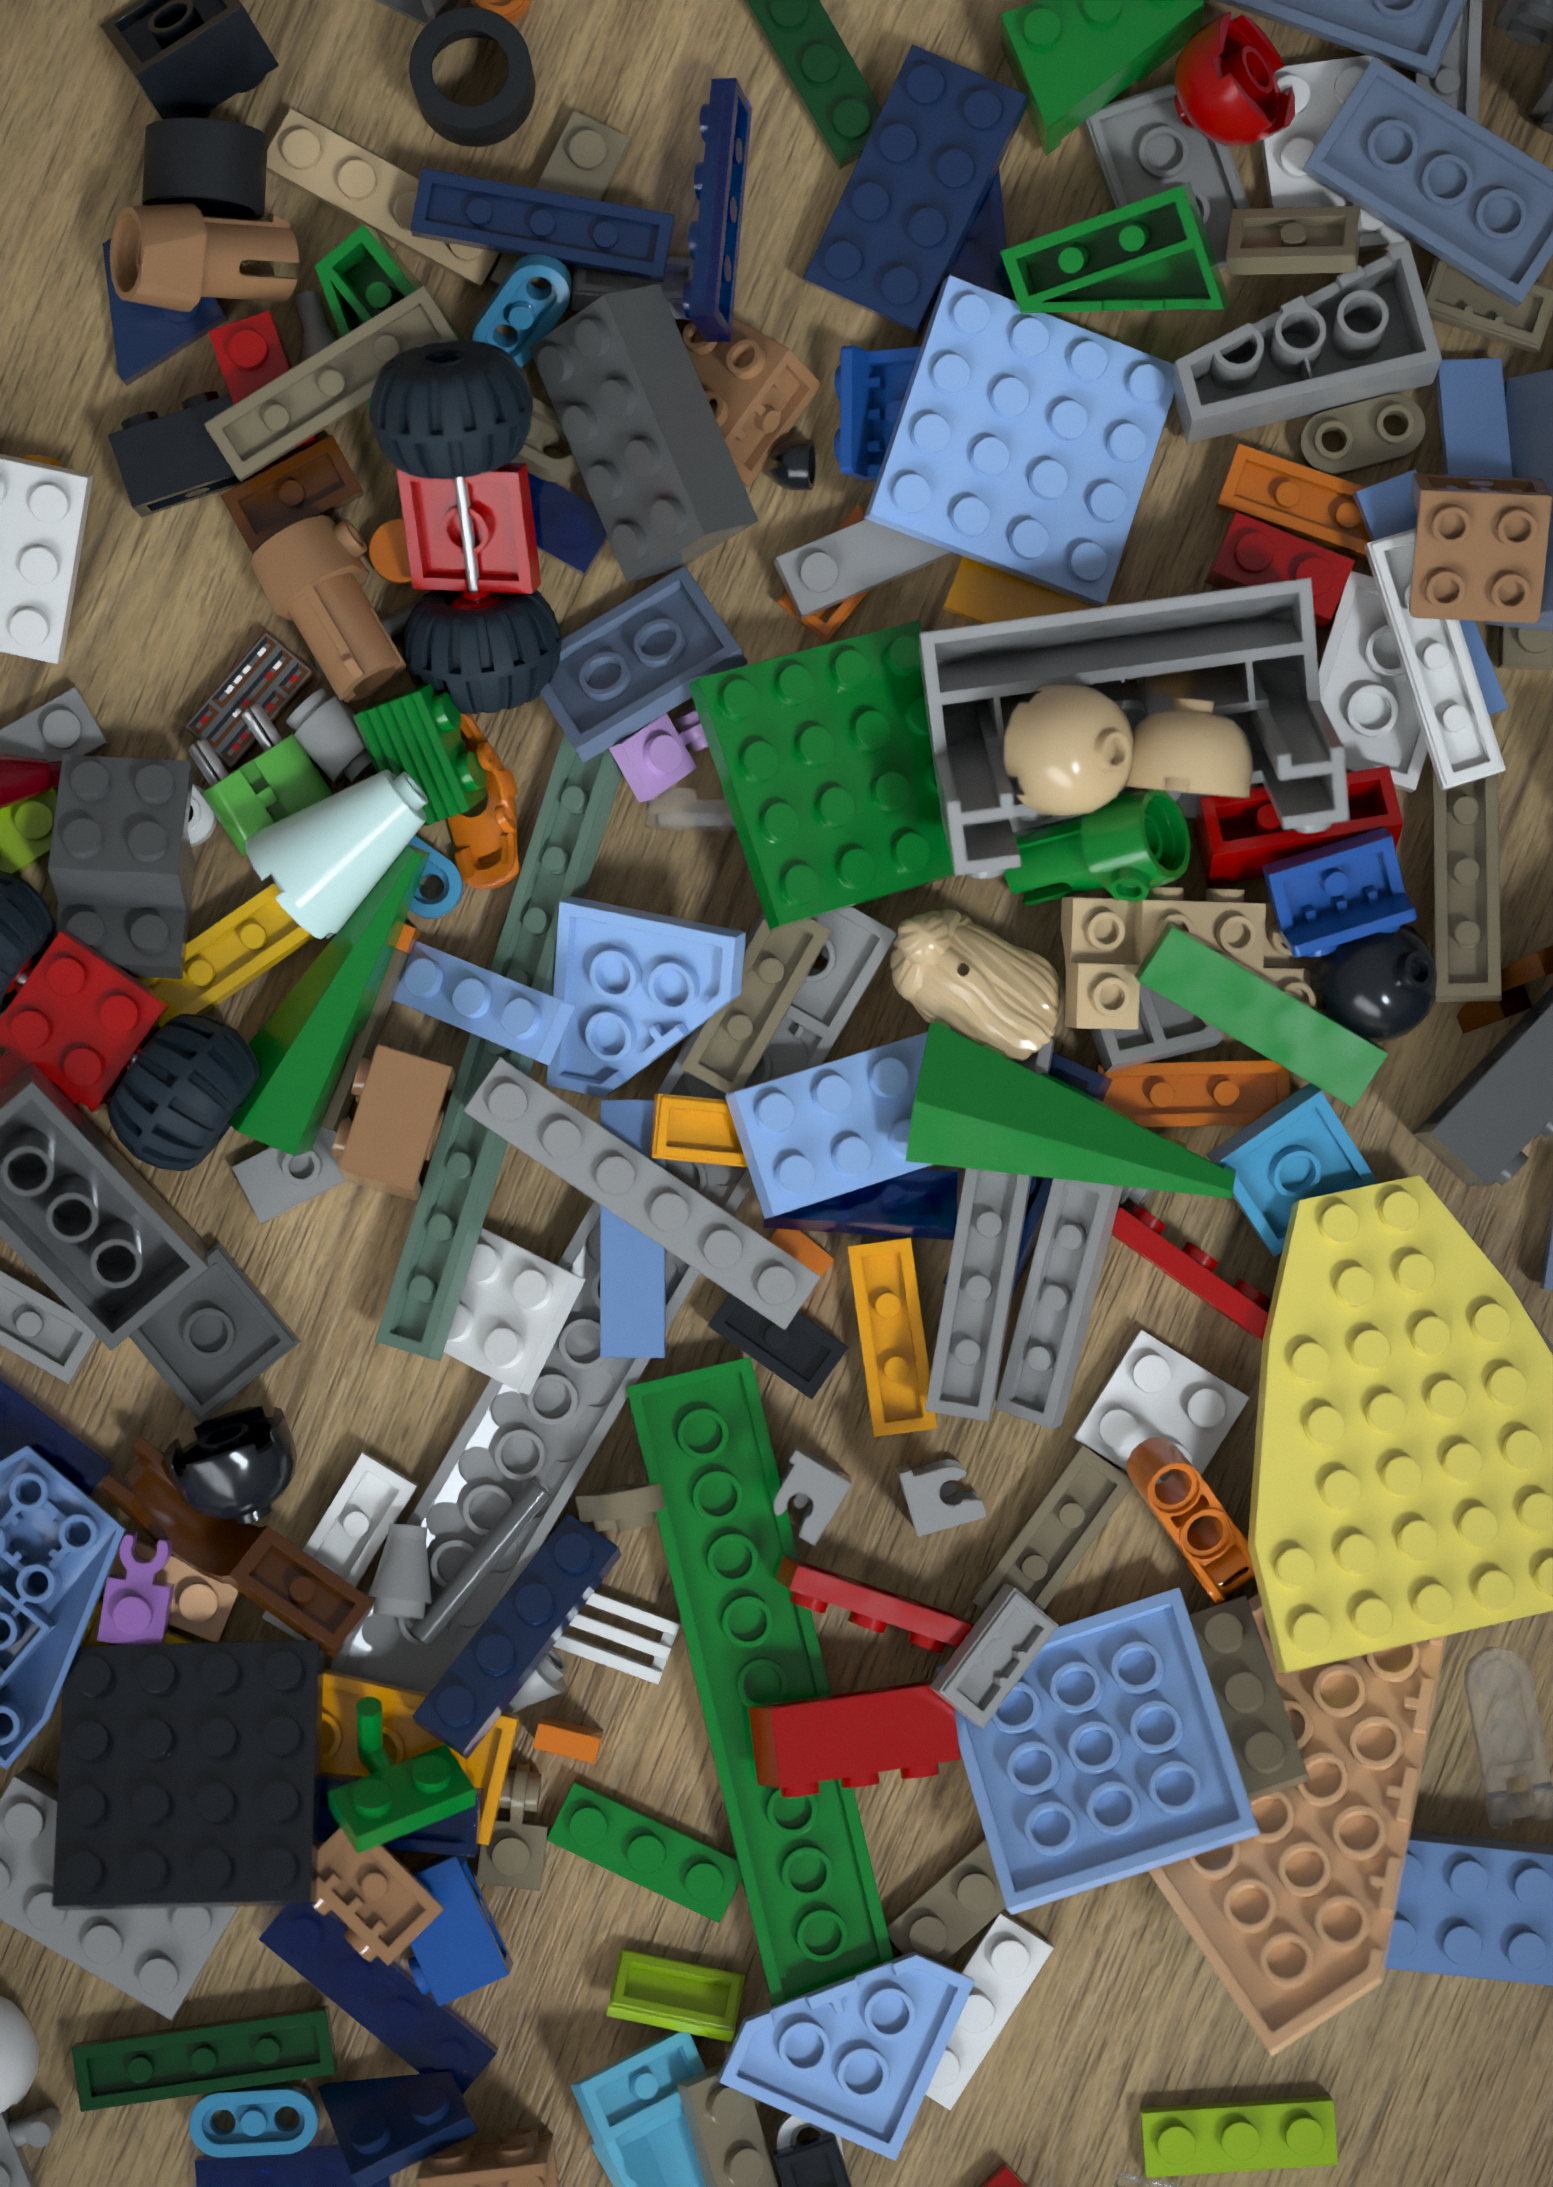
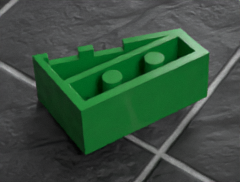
(1086, 52)
(1125, 259)
(365, 279)

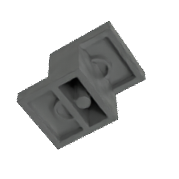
(125, 860)

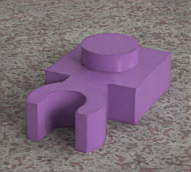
(136, 1604)

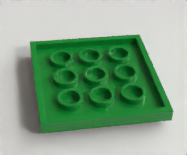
(829, 772)

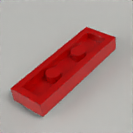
(1192, 1270)
(871, 1605)

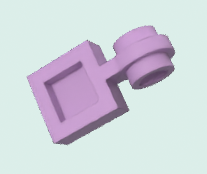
(657, 753)

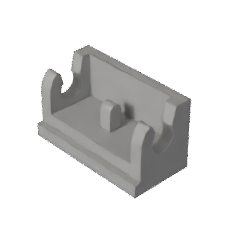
(814, 1479)
(928, 1498)

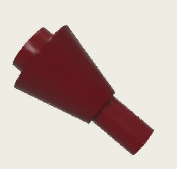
(25, 777)

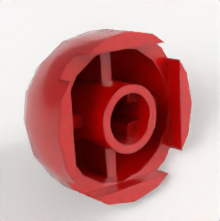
(1230, 83)

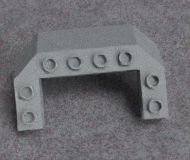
(1245, 653)

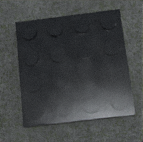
(189, 1776)

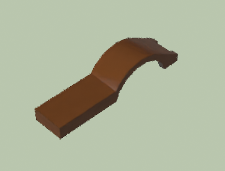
(242, 1555)

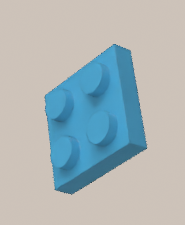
(1289, 1157)

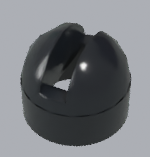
(798, 464)

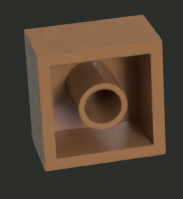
(394, 1123)

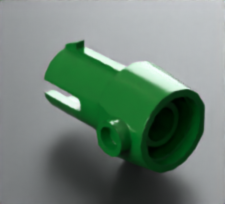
(1121, 847)

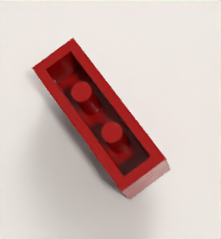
(1245, 833)
(852, 1738)

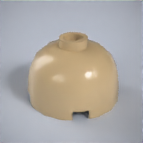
(1068, 750)
(1191, 752)

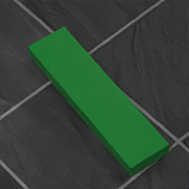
(1260, 1014)

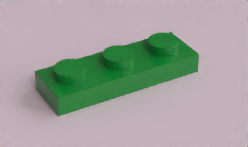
(646, 1850)

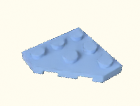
(635, 988)
(853, 2050)

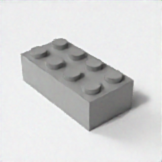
(139, 1951)

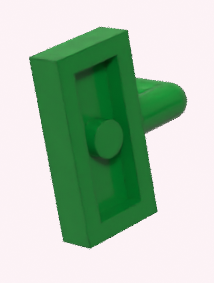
(397, 1795)

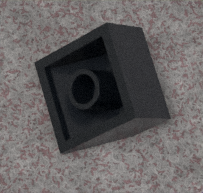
(190, 53)

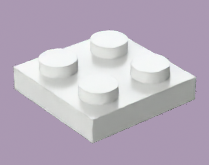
(510, 1311)
(1161, 1396)

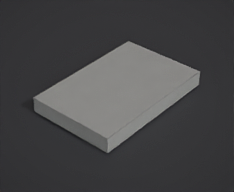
(1149, 150)

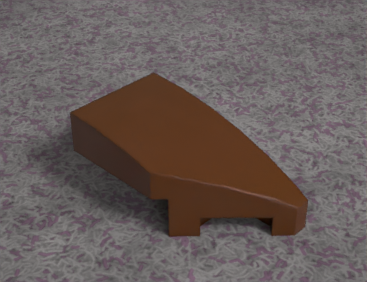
(1514, 995)

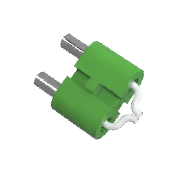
(265, 787)

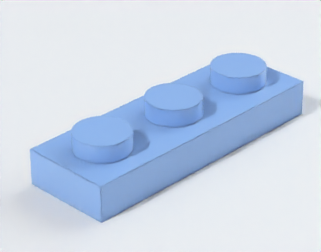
(483, 1003)

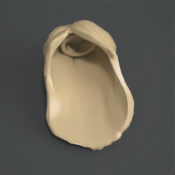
(976, 982)

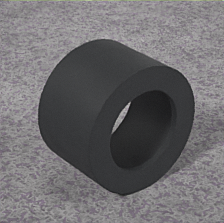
(481, 123)
(206, 164)

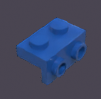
(870, 398)
(1338, 893)

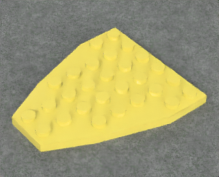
(1396, 1434)

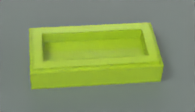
(675, 1995)

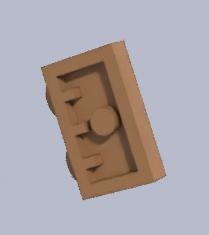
(753, 391)
(1479, 547)
(373, 1896)
(514, 2161)

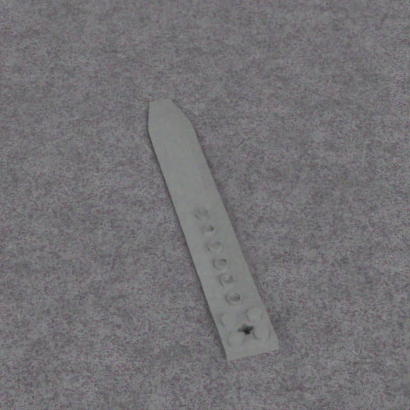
(577, 1392)

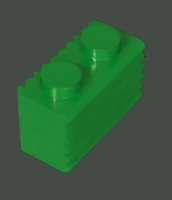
(422, 737)

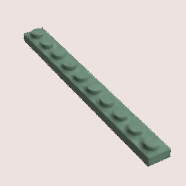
(467, 1151)

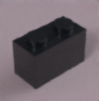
(173, 455)

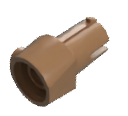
(177, 255)
(315, 581)

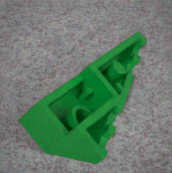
(314, 1026)
(1005, 1118)

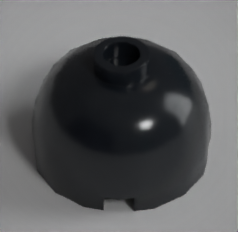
(1378, 983)
(234, 1464)

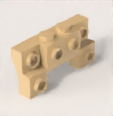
(1111, 939)

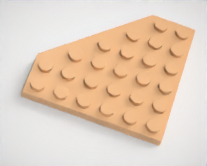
(1311, 1902)

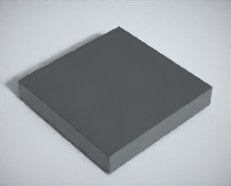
(214, 1336)

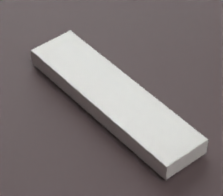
(1436, 672)

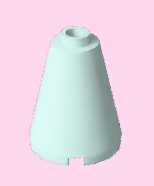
(338, 848)

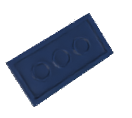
(916, 189)

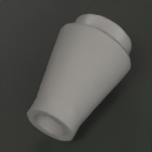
(402, 1575)

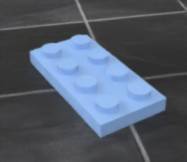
(829, 1126)

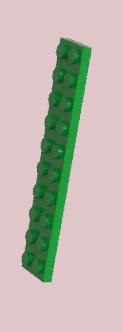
(751, 1647)

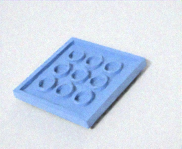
(1023, 442)
(1105, 1757)

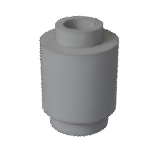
(331, 736)

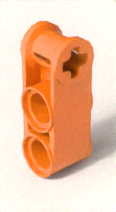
(1216, 1547)

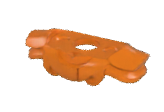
(488, 841)

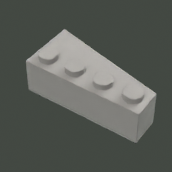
(1315, 354)

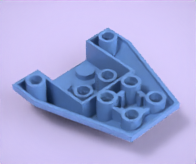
(51, 1574)

